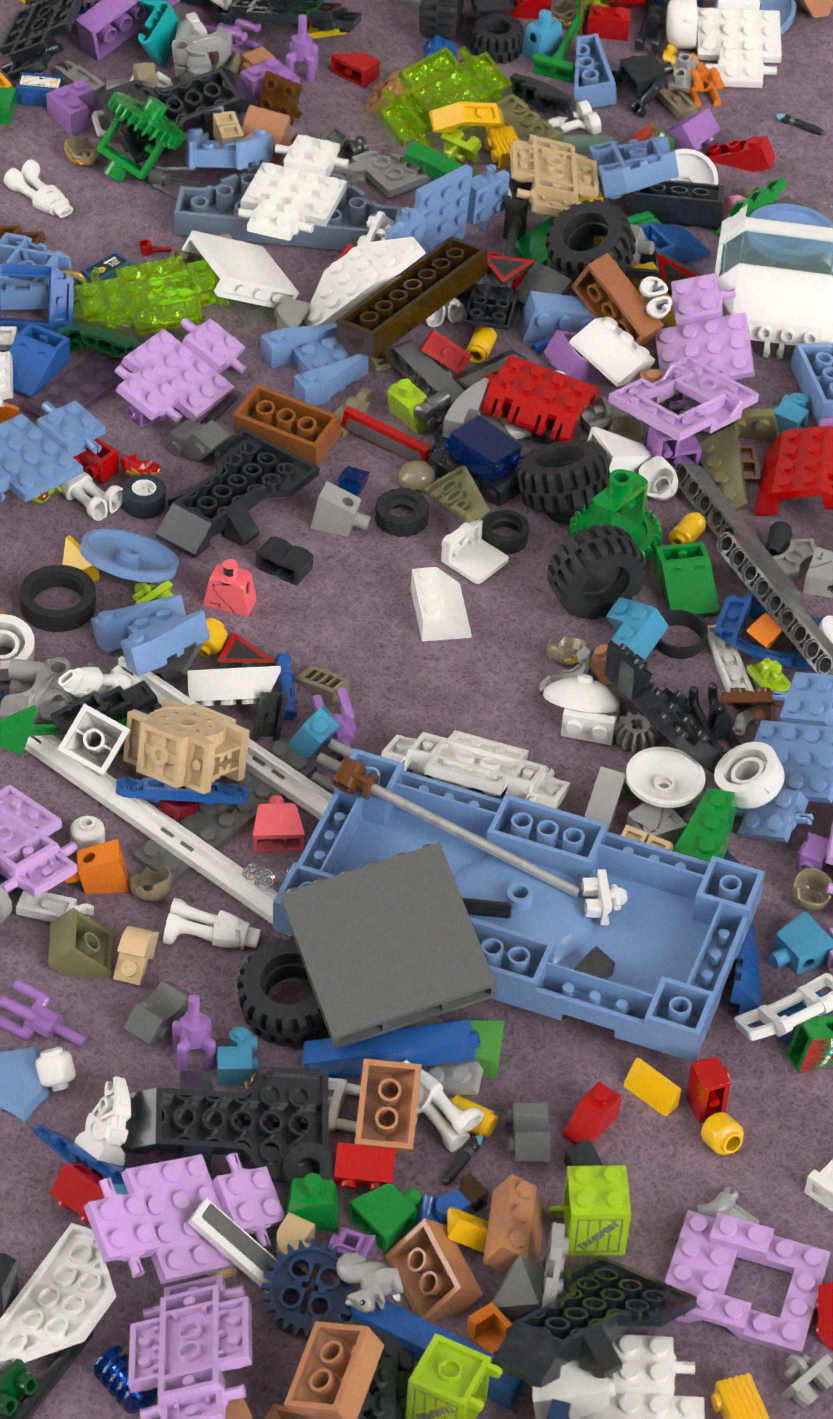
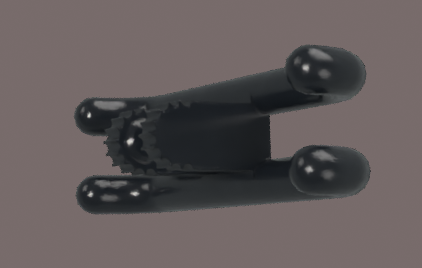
(653, 26)
(718, 721)

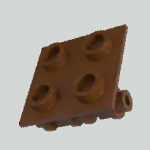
(280, 95)

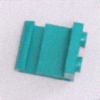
(162, 30)

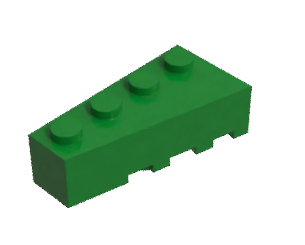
(709, 827)

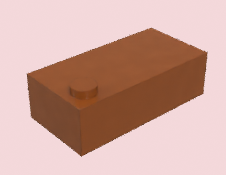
(611, 294)
(288, 423)

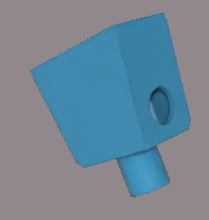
(542, 36)
(801, 945)

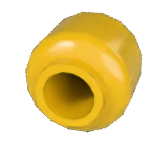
(217, 638)
(722, 1133)

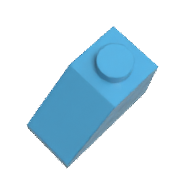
(315, 732)

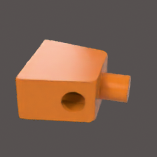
(101, 869)

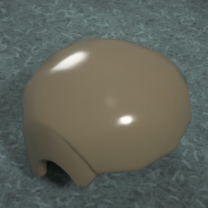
(416, 475)
(151, 885)
(810, 889)

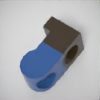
(469, 1198)

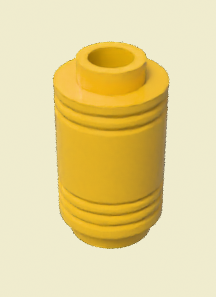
(481, 344)
(688, 529)
(489, 1121)

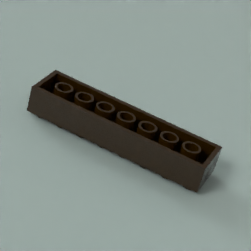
(412, 296)

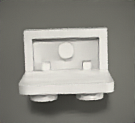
(470, 554)
(589, 726)

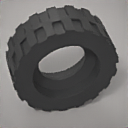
(402, 499)

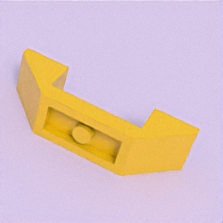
(466, 114)

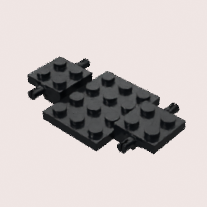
(323, 14)
(32, 35)

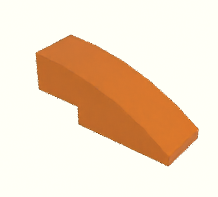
(765, 631)

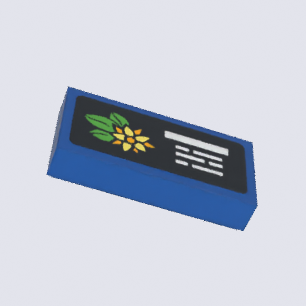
(106, 266)

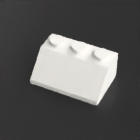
(612, 351)
(438, 605)
(231, 684)

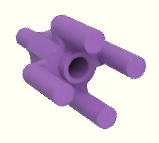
(238, 36)
(303, 50)
(347, 731)
(36, 1017)
(193, 1033)

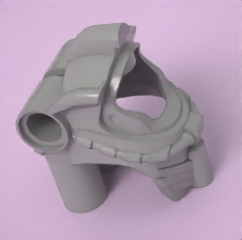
(191, 50)
(36, 685)

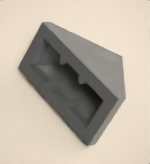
(520, 1288)

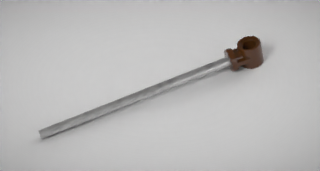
(352, 776)

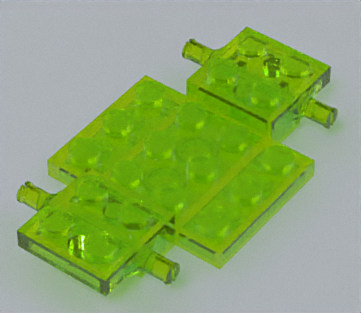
(436, 84)
(151, 295)

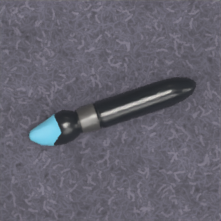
(787, 119)
(461, 1161)

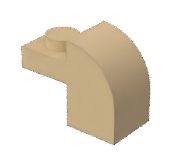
(134, 950)
(290, 1232)

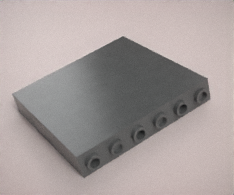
(388, 945)

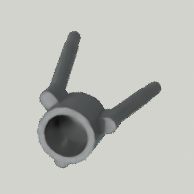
(160, 176)

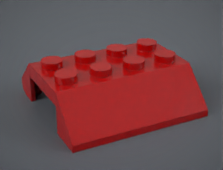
(538, 393)
(797, 467)

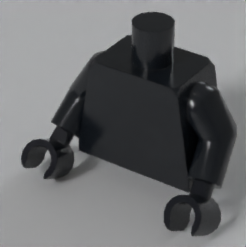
(643, 77)
(442, 461)

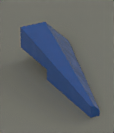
(746, 978)
(73, 1152)

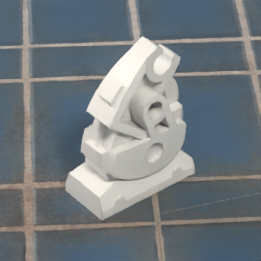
(106, 1124)

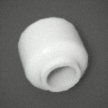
(87, 832)
(55, 1068)

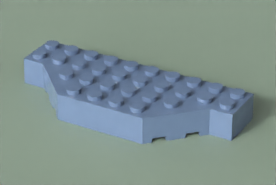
(217, 207)

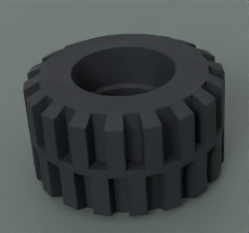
(498, 36)

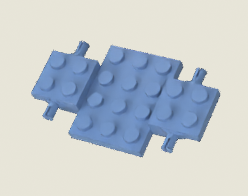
(450, 203)
(42, 455)
(806, 753)

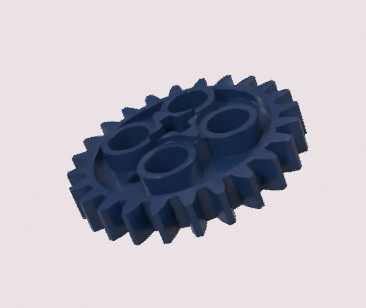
(283, 1281)

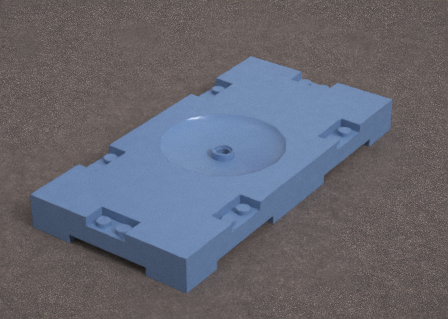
(667, 940)

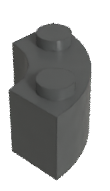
(195, 440)
(155, 1015)
(529, 1131)

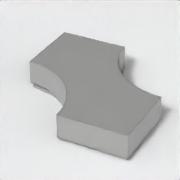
(798, 554)

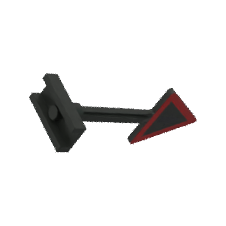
(507, 267)
(669, 271)
(270, 704)

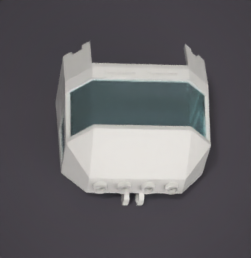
(779, 279)

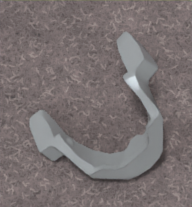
(581, 668)

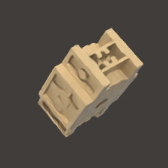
(186, 745)

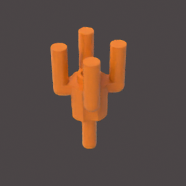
(703, 81)

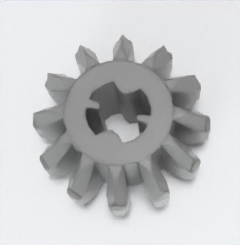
(635, 732)

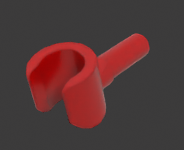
(147, 249)

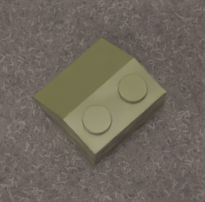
(80, 946)

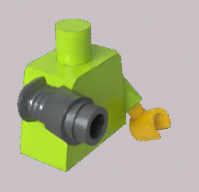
(412, 404)

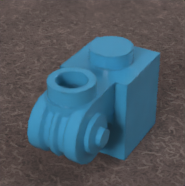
(792, 412)
(236, 1061)

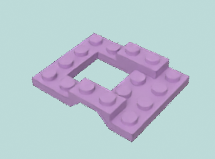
(719, 396)
(704, 1267)

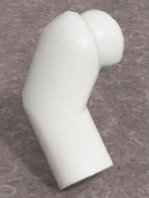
(743, 719)

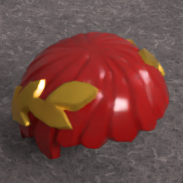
(132, 466)

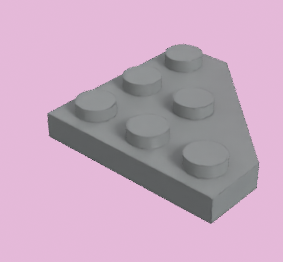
(392, 173)
(455, 1077)
(554, 1265)

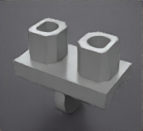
(681, 76)
(600, 415)
(800, 1389)

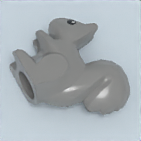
(374, 1279)

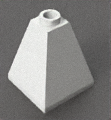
(620, 451)
(93, 739)
(576, 1387)

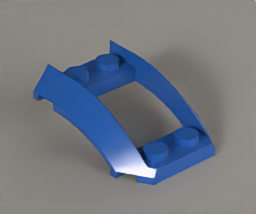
(60, 296)
(732, 622)

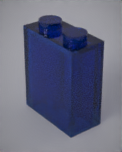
(483, 448)

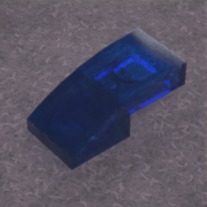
(353, 480)

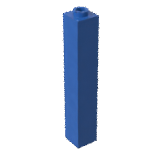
(419, 1045)
(416, 1335)

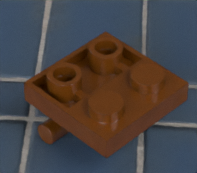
(760, 698)

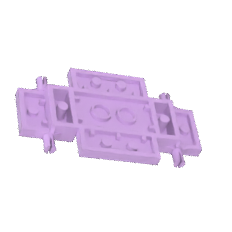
(705, 332)
(180, 374)
(26, 852)
(160, 1203)
(188, 1346)

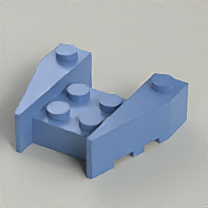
(202, 152)
(633, 165)
(27, 291)
(317, 356)
(150, 632)

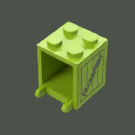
(595, 1210)
(449, 1382)

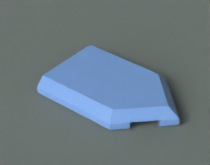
(20, 1083)

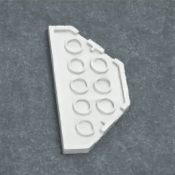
(359, 276)
(58, 1301)

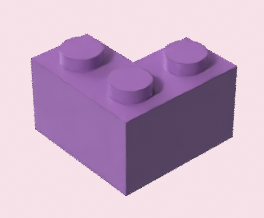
(254, 76)
(71, 105)
(671, 450)

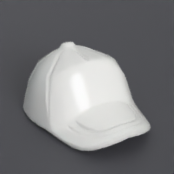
(660, 477)

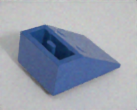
(672, 241)
(37, 358)

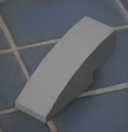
(465, 407)
(605, 795)

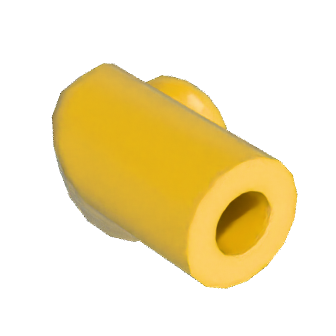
(669, 54)

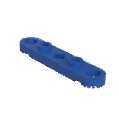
(155, 791)

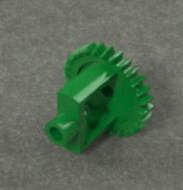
(151, 120)
(622, 506)

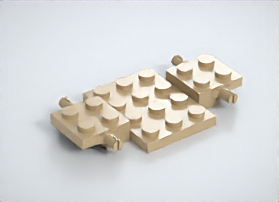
(555, 174)

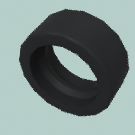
(507, 519)

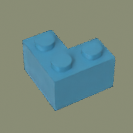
(636, 625)

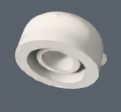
(682, 23)
(18, 637)
(751, 773)

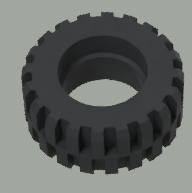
(440, 18)
(582, 223)
(562, 475)
(582, 555)
(271, 1019)

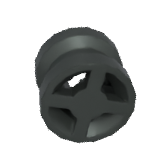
(355, 147)

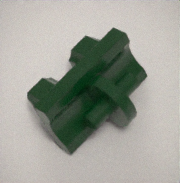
(13, 1383)

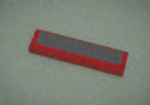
(384, 435)

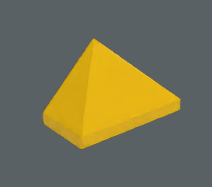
(74, 558)

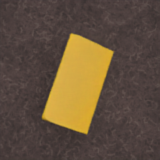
(652, 1087)
(467, 1229)

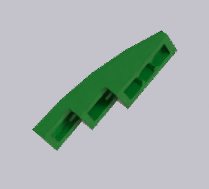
(432, 161)
(758, 198)

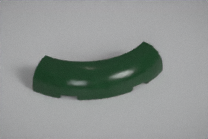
(103, 338)

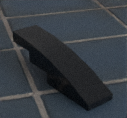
(542, 95)
(112, 704)

